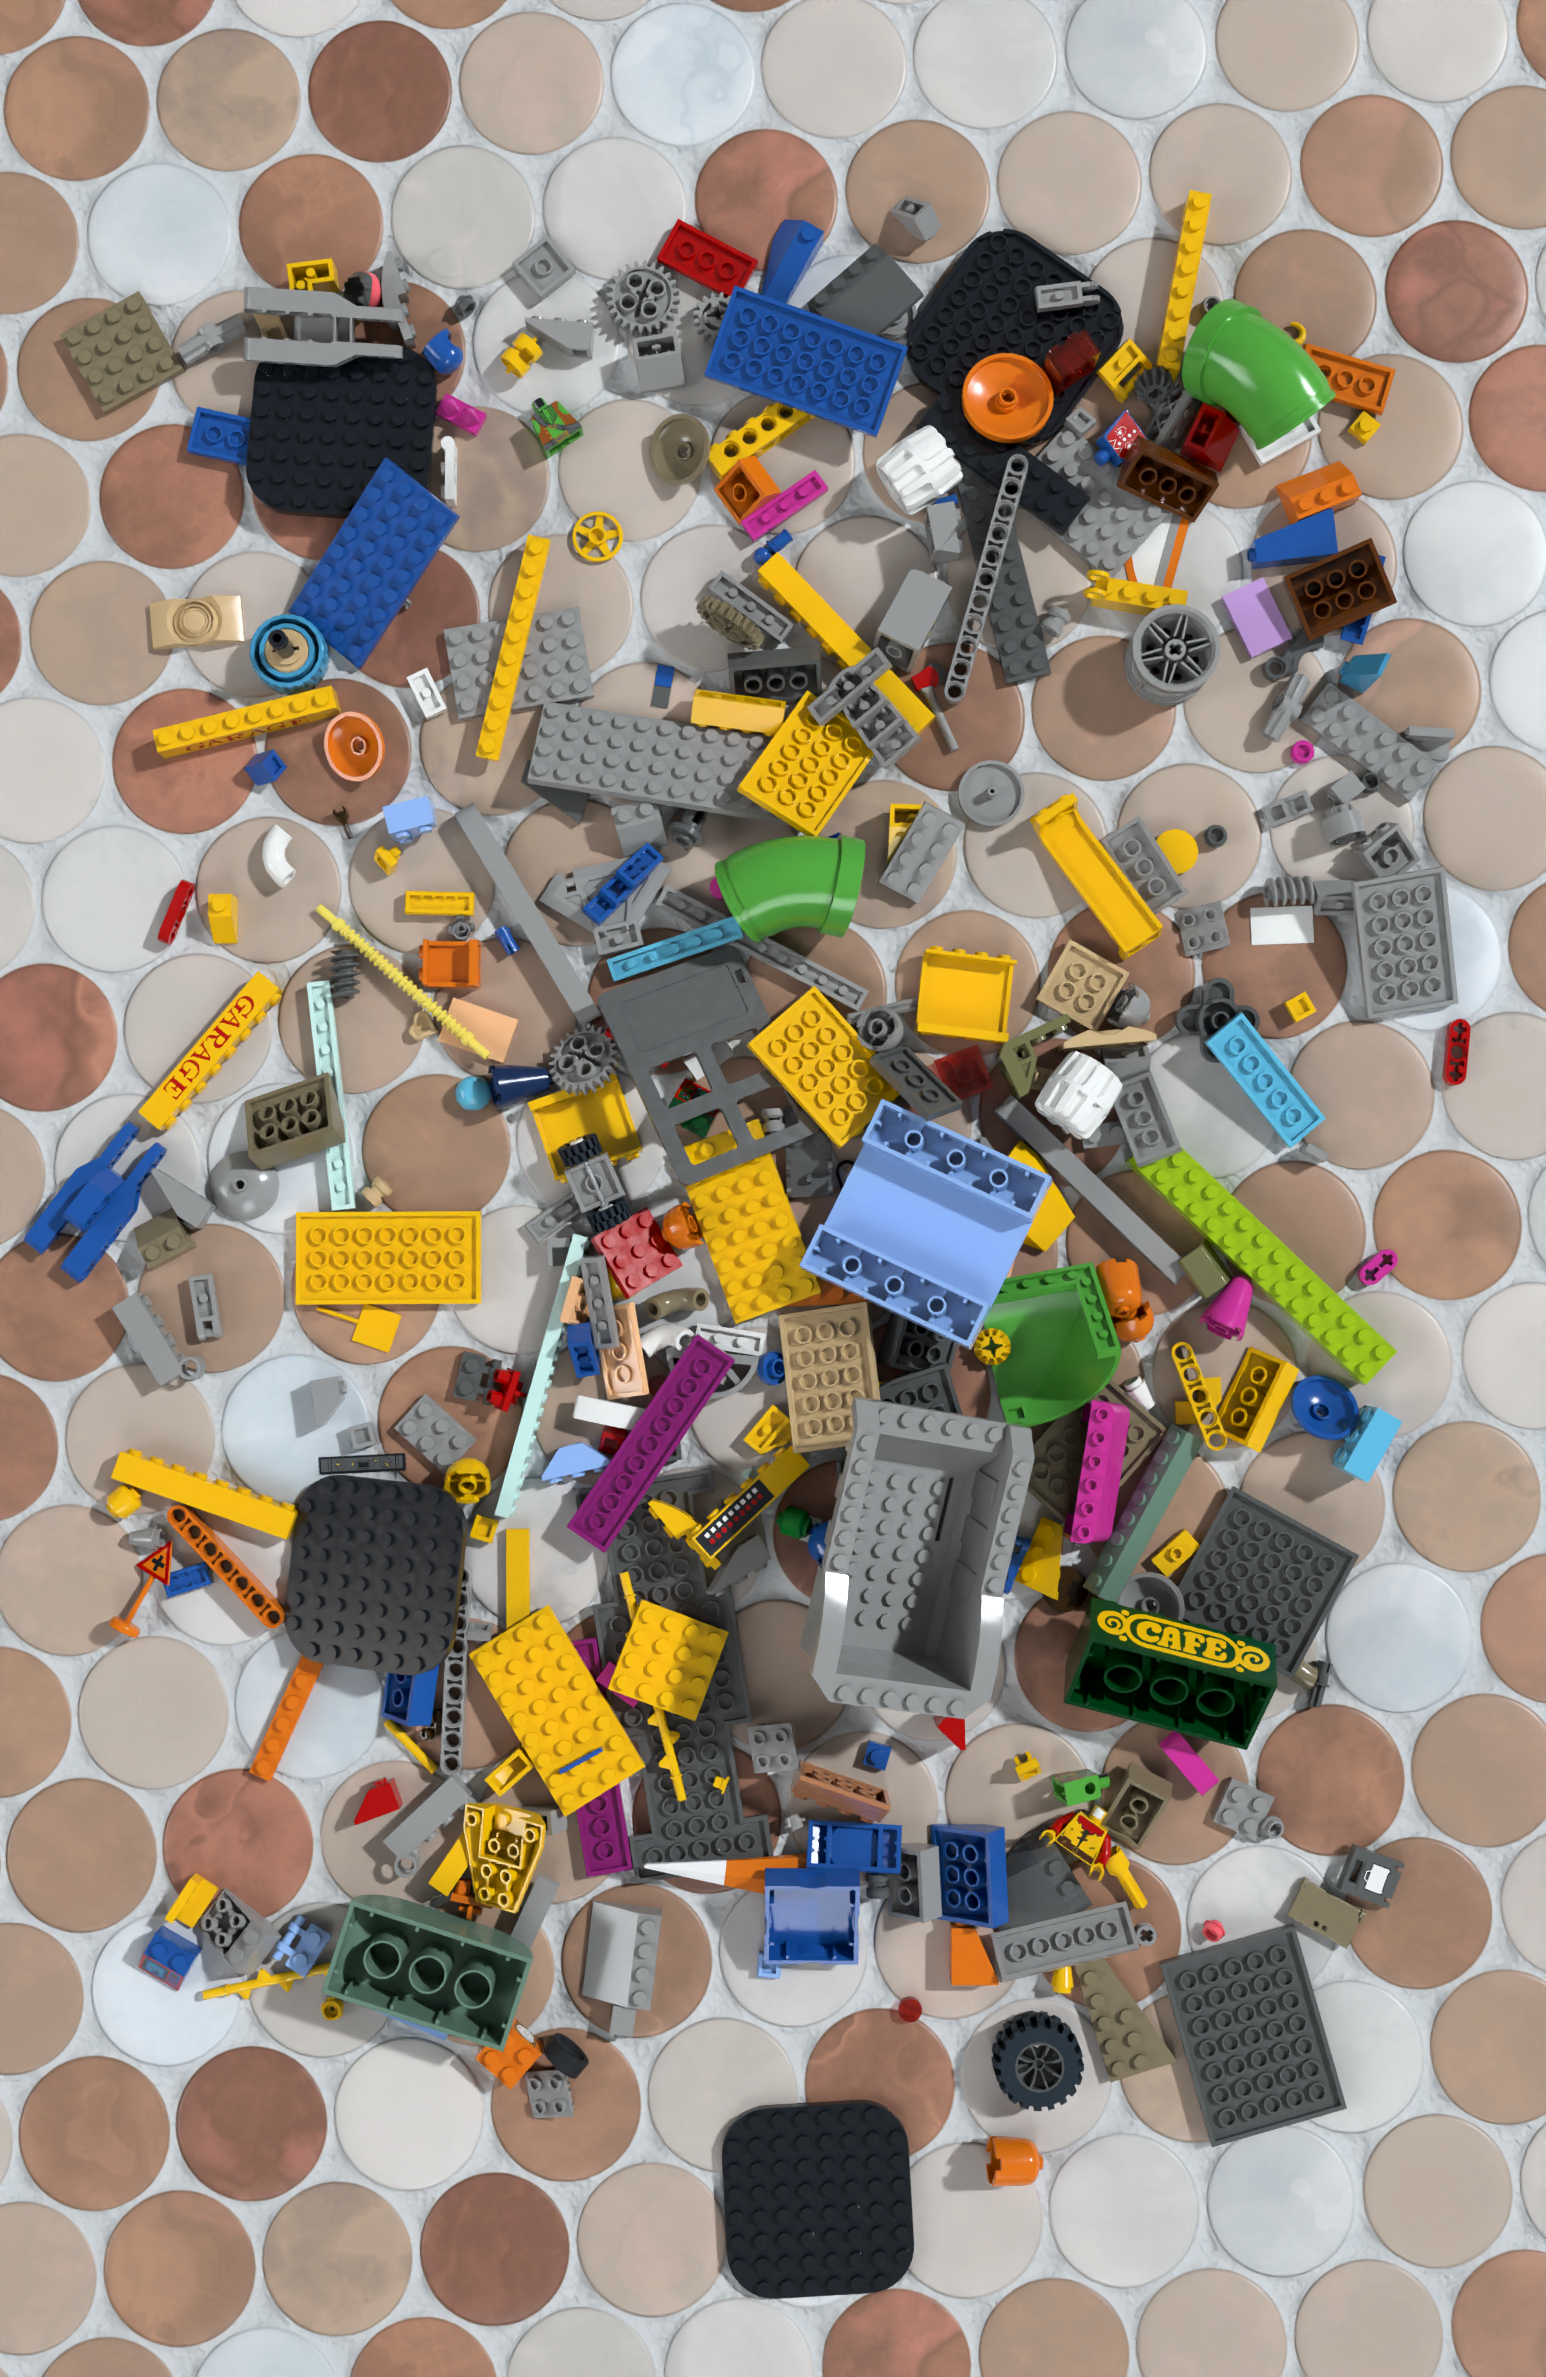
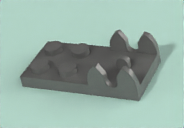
(808, 1163)

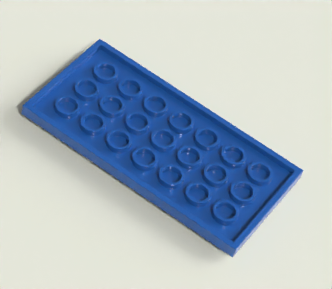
(805, 361)
(374, 562)

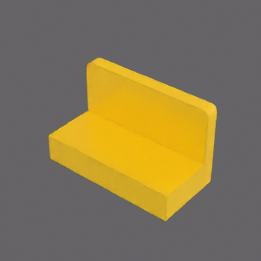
(192, 1901)

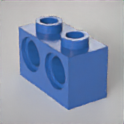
(582, 1350)

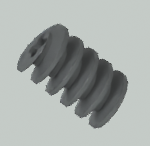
(345, 974)

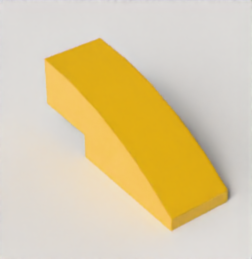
(509, 1771)
(451, 1867)

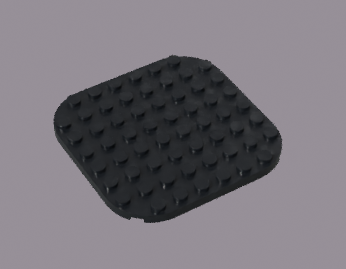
(991, 309)
(329, 428)
(376, 1574)
(817, 2199)

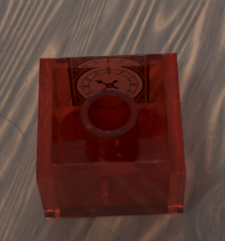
(1071, 361)
(964, 1072)

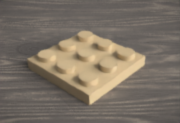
(1082, 986)

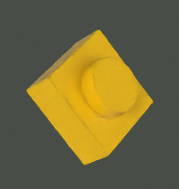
(1364, 427)
(1300, 1007)
(484, 1528)

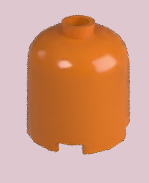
(1120, 1286)
(1012, 2161)

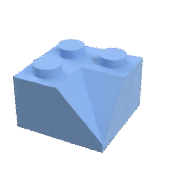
(410, 819)

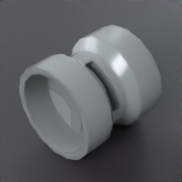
(1056, 620)
(772, 1126)

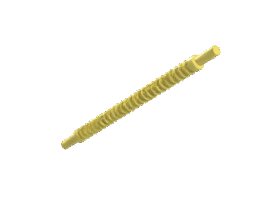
(339, 925)

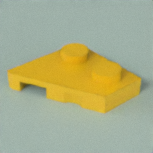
(770, 1431)

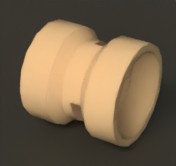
(377, 1191)

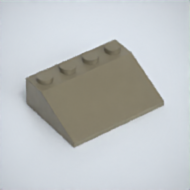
(293, 1122)

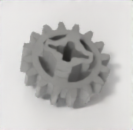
(707, 320)

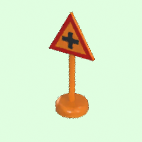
(159, 1567)

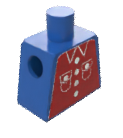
(1117, 440)

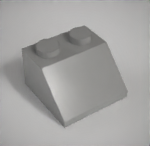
(637, 825)

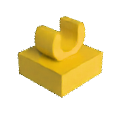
(387, 859)
(1028, 1769)

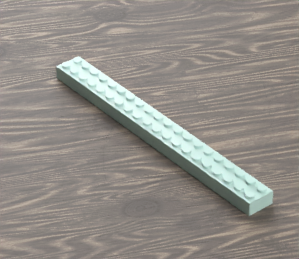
(540, 1383)

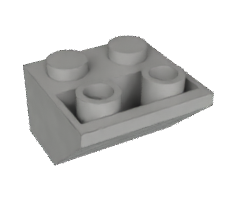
(658, 362)

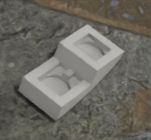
(1288, 809)

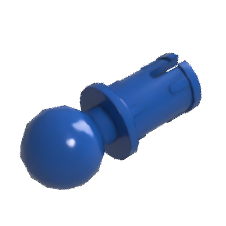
(763, 554)

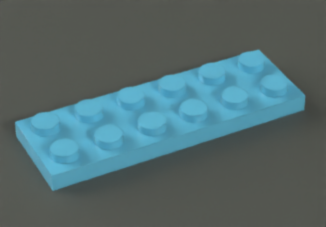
(1264, 1080)

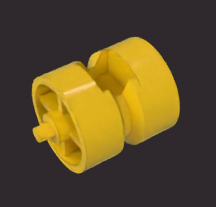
(521, 355)

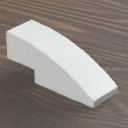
(607, 1412)

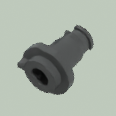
(687, 832)

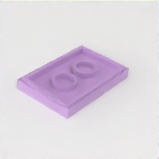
(1256, 618)

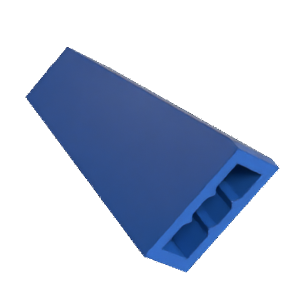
(1297, 543)

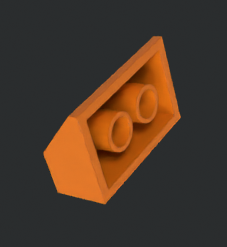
(1317, 491)

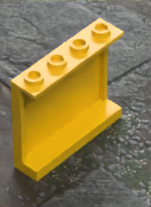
(964, 995)
(567, 1116)

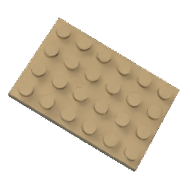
(825, 1366)

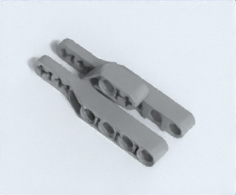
(316, 339)

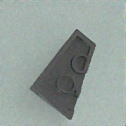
(568, 801)

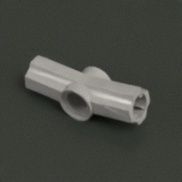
(212, 338)
(1286, 707)

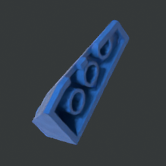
(790, 258)

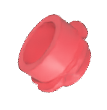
(1213, 1930)

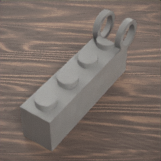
(153, 1342)
(424, 1820)

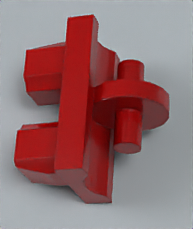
(509, 1390)

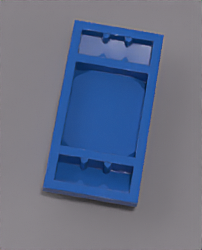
(854, 1846)

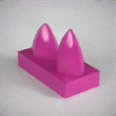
(461, 414)

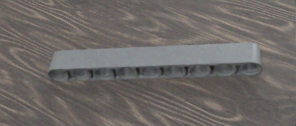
(460, 1681)

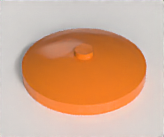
(1007, 398)

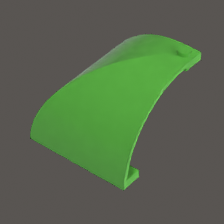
(1059, 1343)

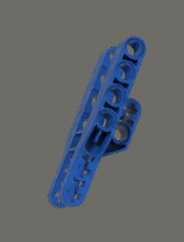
(86, 1196)

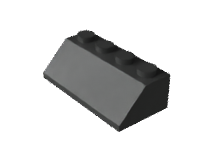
(776, 673)

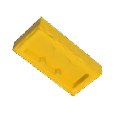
(1175, 1552)

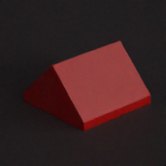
(953, 1729)

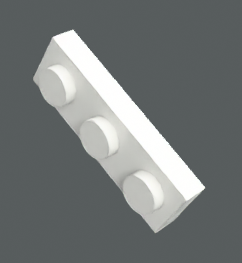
(733, 1339)

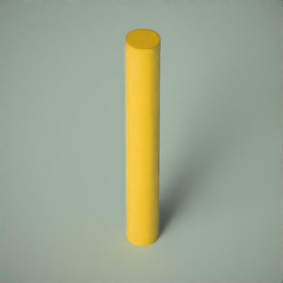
(411, 1746)

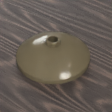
(670, 446)

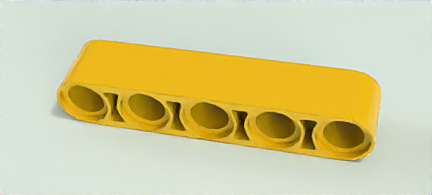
(1198, 1408)

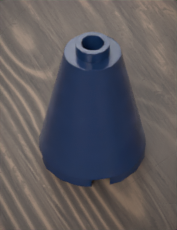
(516, 1083)

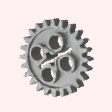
(663, 303)
(577, 1072)

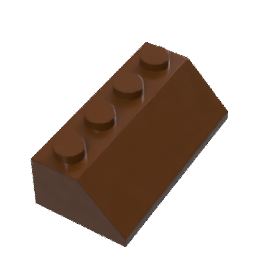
(1166, 479)

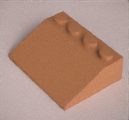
(840, 1792)

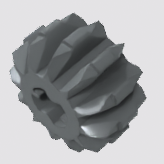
(1154, 385)

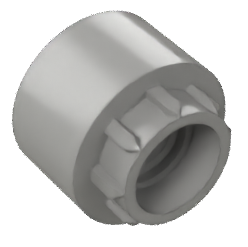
(1342, 825)

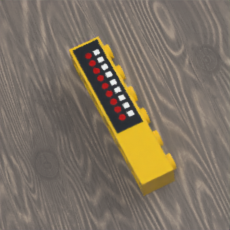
(748, 1503)

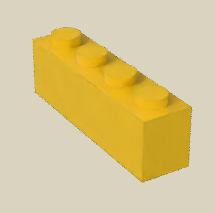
(737, 712)

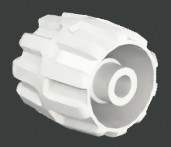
(919, 470)
(1078, 1095)

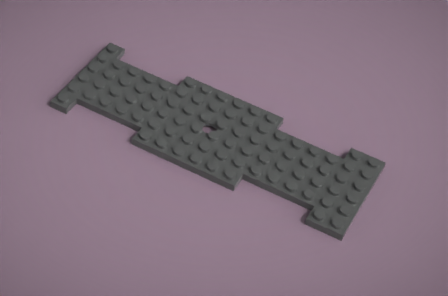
(674, 1577)

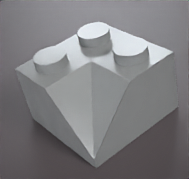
(940, 527)

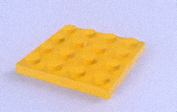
(668, 1660)

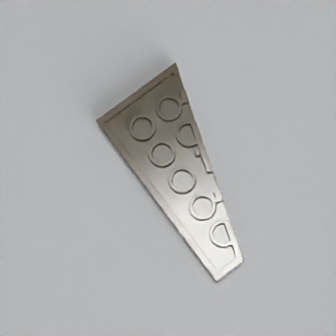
(1121, 2028)

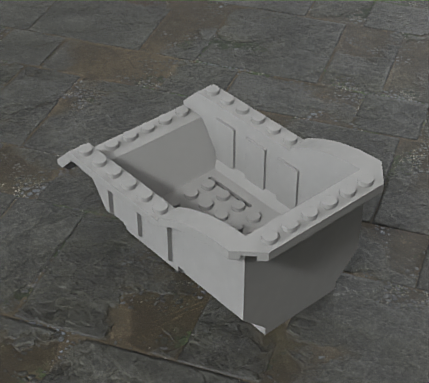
(917, 1560)

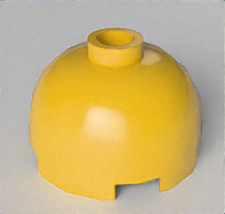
(467, 1480)

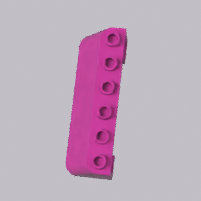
(1099, 1472)

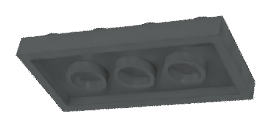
(915, 1082)

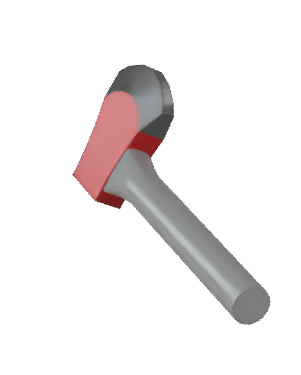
(924, 682)

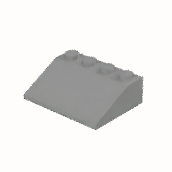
(622, 1954)

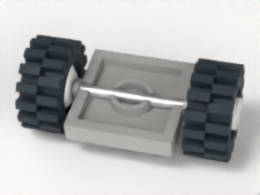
(594, 1182)

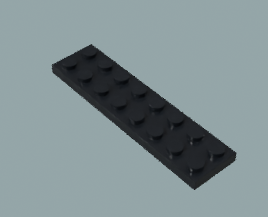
(1044, 491)

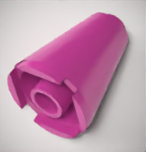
(1230, 1309)

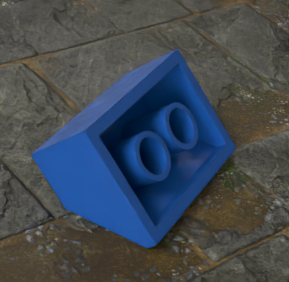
(410, 1698)

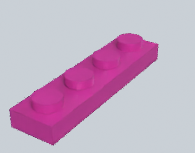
(784, 506)

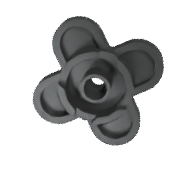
(1215, 1001)

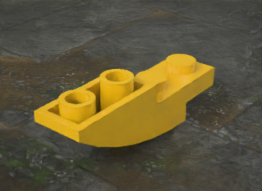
(677, 1524)

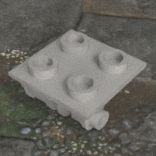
(1203, 928)
(773, 1747)
(549, 2094)

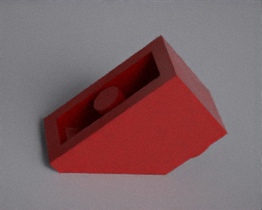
(380, 1800)

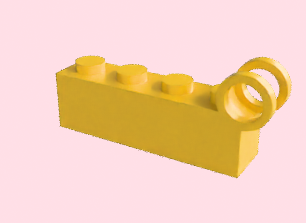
(1130, 595)

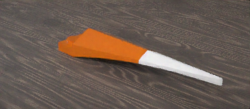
(736, 1873)

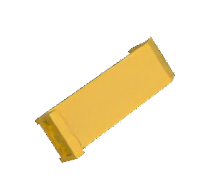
(1096, 876)

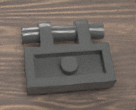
(471, 1375)

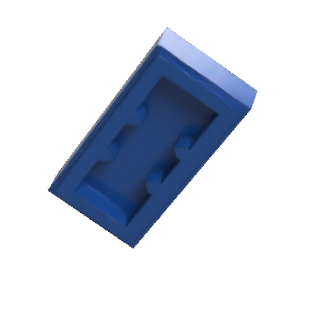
(188, 1579)

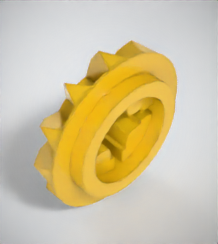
(998, 1337)

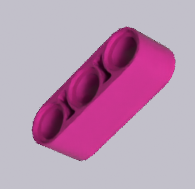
(1188, 1762)

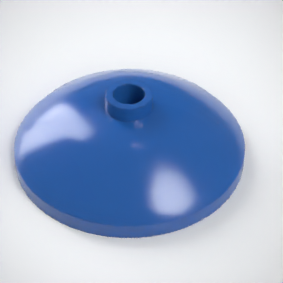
(1329, 1399)

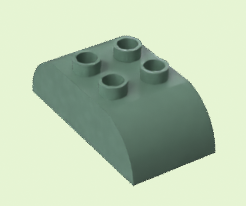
(429, 1968)

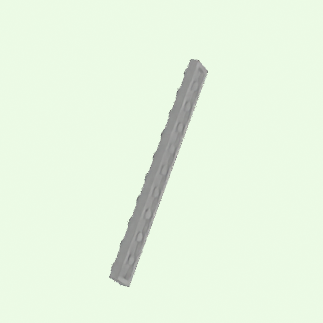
(767, 951)

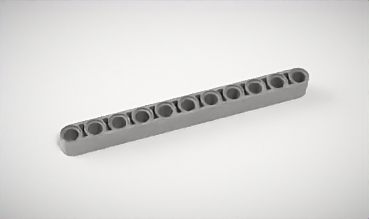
(989, 569)
(527, 914)
(1091, 1188)

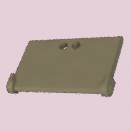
(1320, 1908)

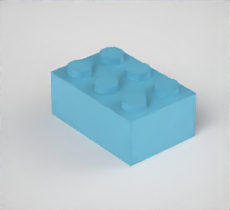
(1366, 1443)

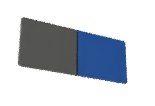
(662, 686)

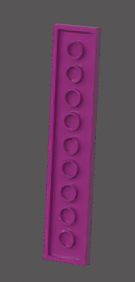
(651, 1443)
(602, 1819)

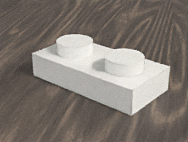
(427, 693)

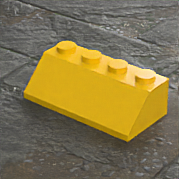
(1256, 1398)

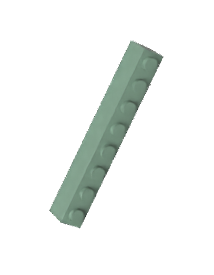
(1143, 1513)

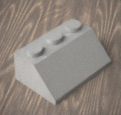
(917, 1889)

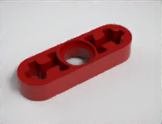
(176, 912)
(1460, 1069)

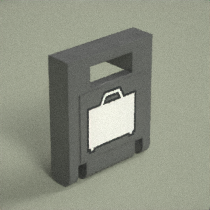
(1376, 1876)

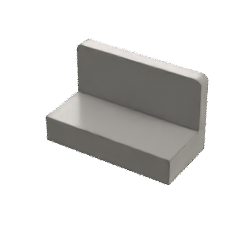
(1430, 740)
(1333, 897)
(1127, 1061)

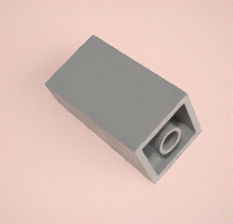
(911, 619)

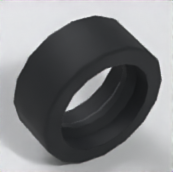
(565, 2055)

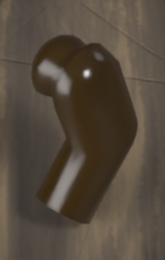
(435, 1729)

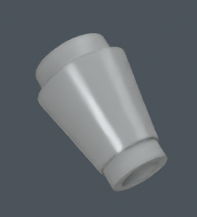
(148, 1538)

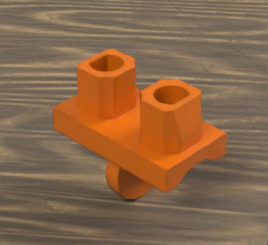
(463, 1895)

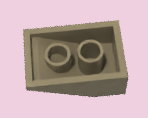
(1136, 1805)

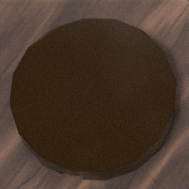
(1070, 1590)

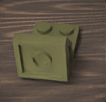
(1019, 1071)

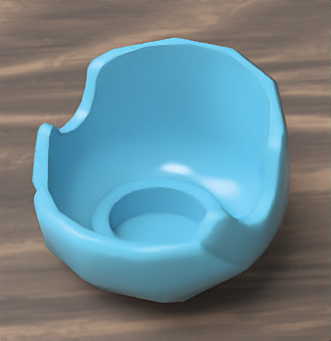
(473, 1093)

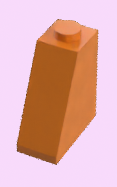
(969, 1958)

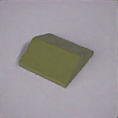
(1205, 1269)

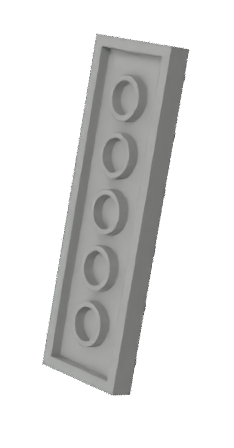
(1369, 742)
(1064, 1941)

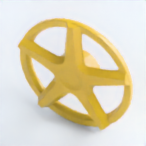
(597, 537)

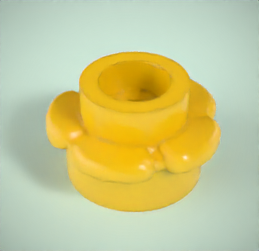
(332, 2014)

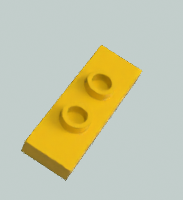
(439, 903)

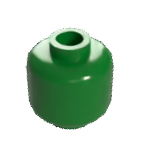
(794, 1522)

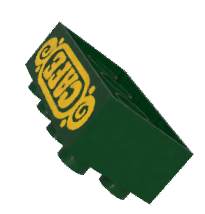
(1170, 1673)

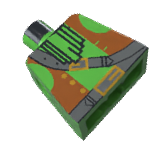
(554, 426)
(1078, 1786)

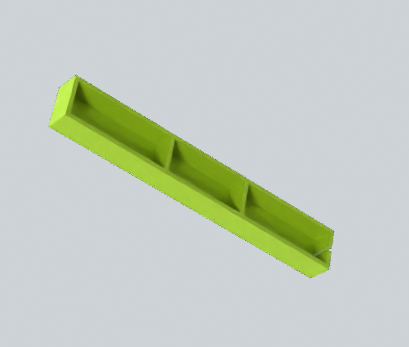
(1268, 1264)

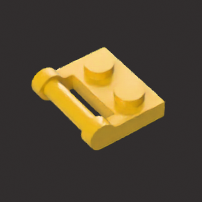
(1120, 365)

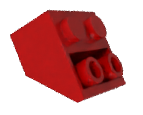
(1210, 438)

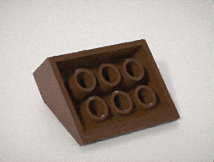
(1339, 589)

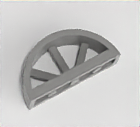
(740, 1359)

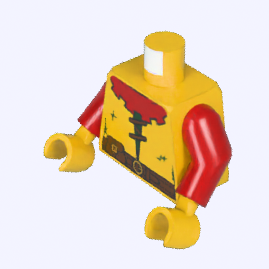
(1083, 1837)

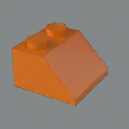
(746, 488)

